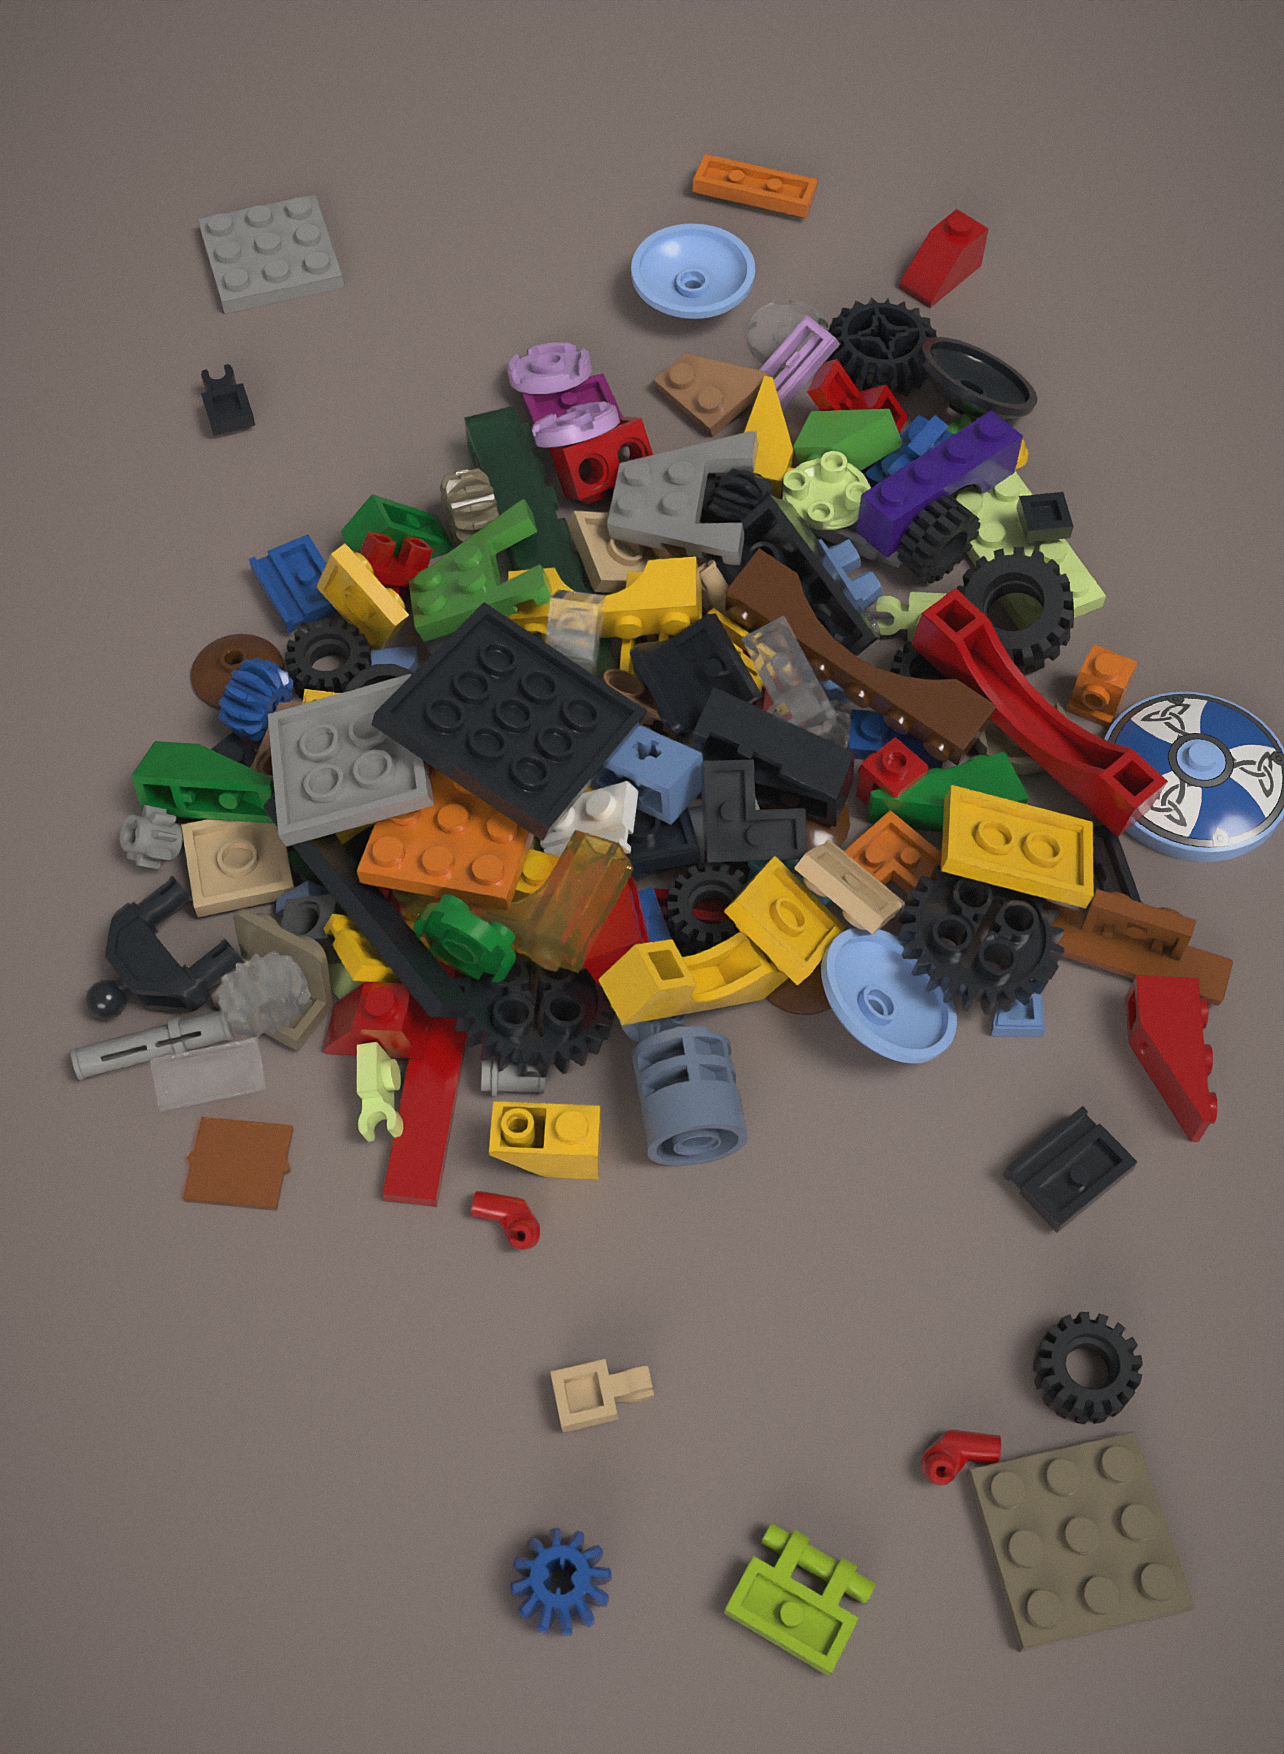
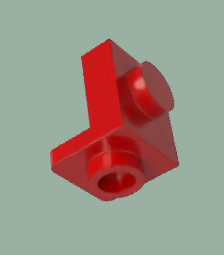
(892, 769)

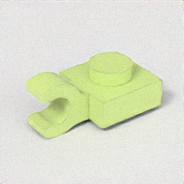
(376, 1082)

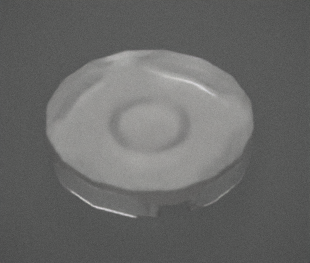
(774, 324)

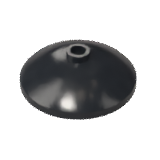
(975, 379)

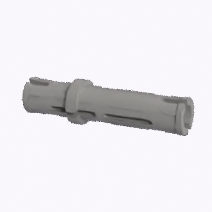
(93, 1060)

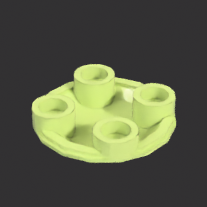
(826, 491)

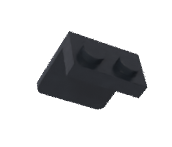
(687, 669)

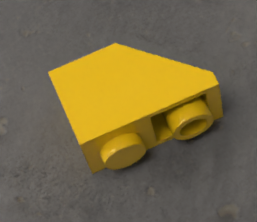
(548, 1138)

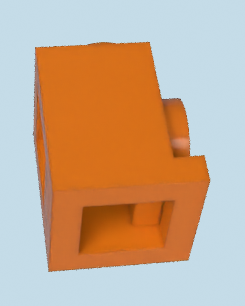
(1101, 685)

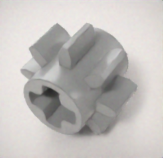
(151, 837)

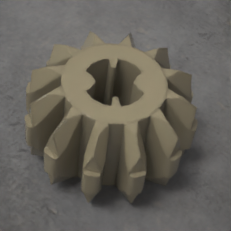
(467, 503)

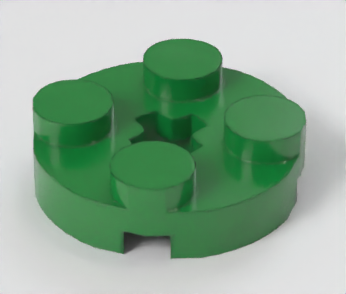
(466, 940)

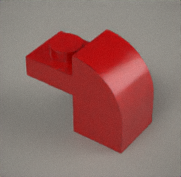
(836, 391)

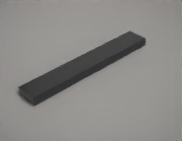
(381, 925)

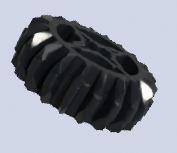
(881, 345)

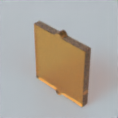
(238, 1163)

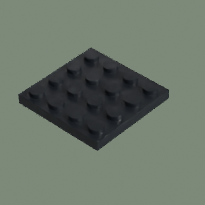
(510, 720)

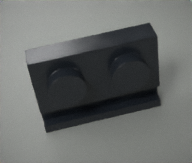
(1070, 1169)

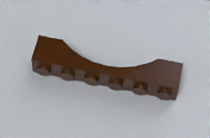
(936, 712)

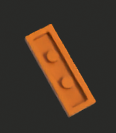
(755, 185)

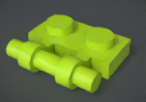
(793, 1614)

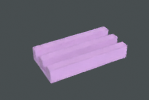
(801, 364)

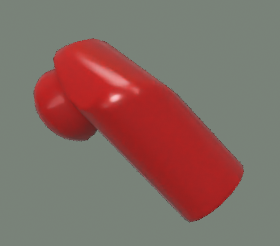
(953, 1452)

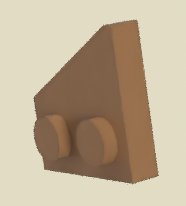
(709, 389)

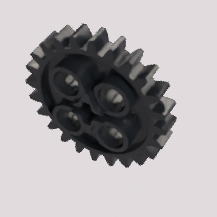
(1024, 956)
(570, 1018)

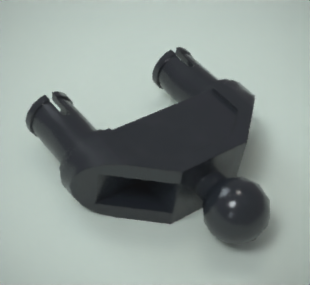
(149, 967)

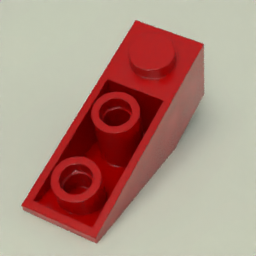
(1168, 1040)

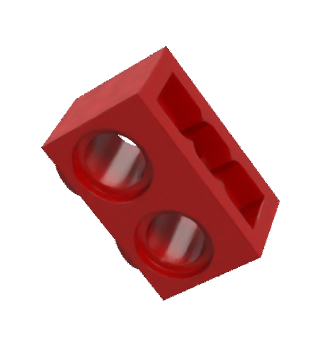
(603, 457)

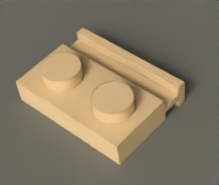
(837, 876)

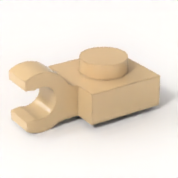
(589, 1394)

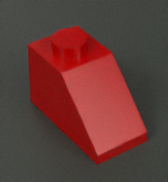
(945, 258)
(381, 1015)

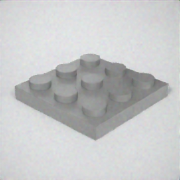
(270, 253)
(340, 769)

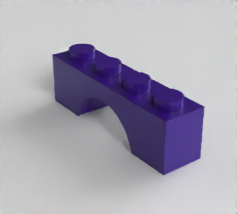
(976, 455)

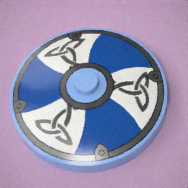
(1219, 771)

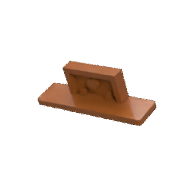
(1139, 941)

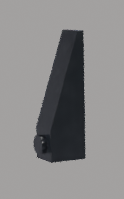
(787, 538)

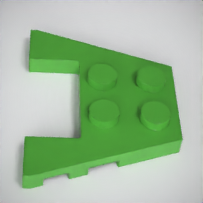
(469, 575)

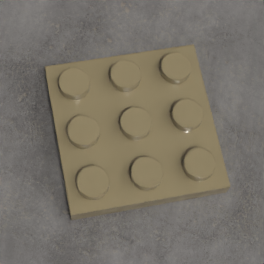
(1079, 1541)

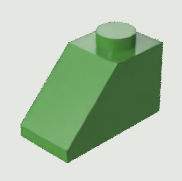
(858, 434)

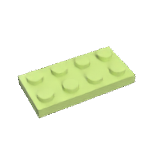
(1002, 529)

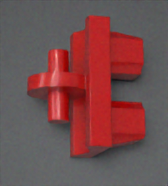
(394, 570)

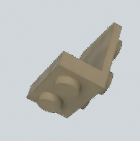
(261, 935)

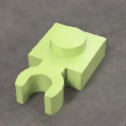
(904, 615)

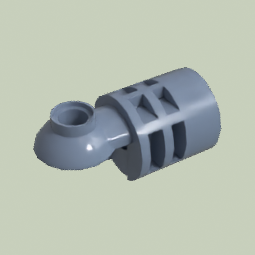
(686, 1092)

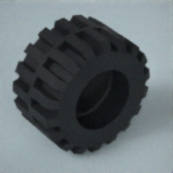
(1037, 579)

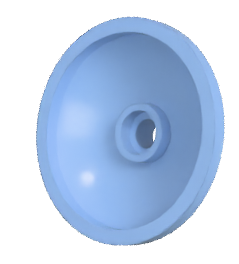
(693, 271)
(882, 1000)

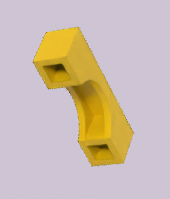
(658, 602)
(660, 983)

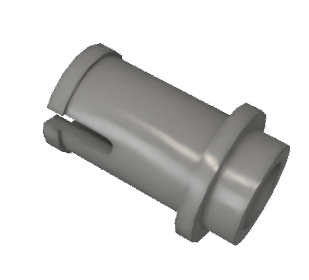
(509, 1079)

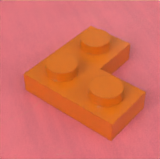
(895, 853)

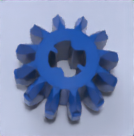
(252, 695)
(583, 1581)

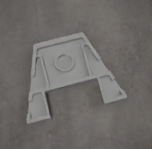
(663, 496)

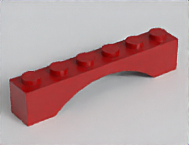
(1098, 773)

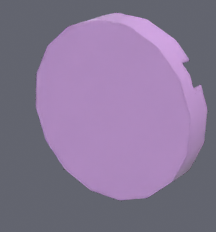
(549, 368)
(578, 425)

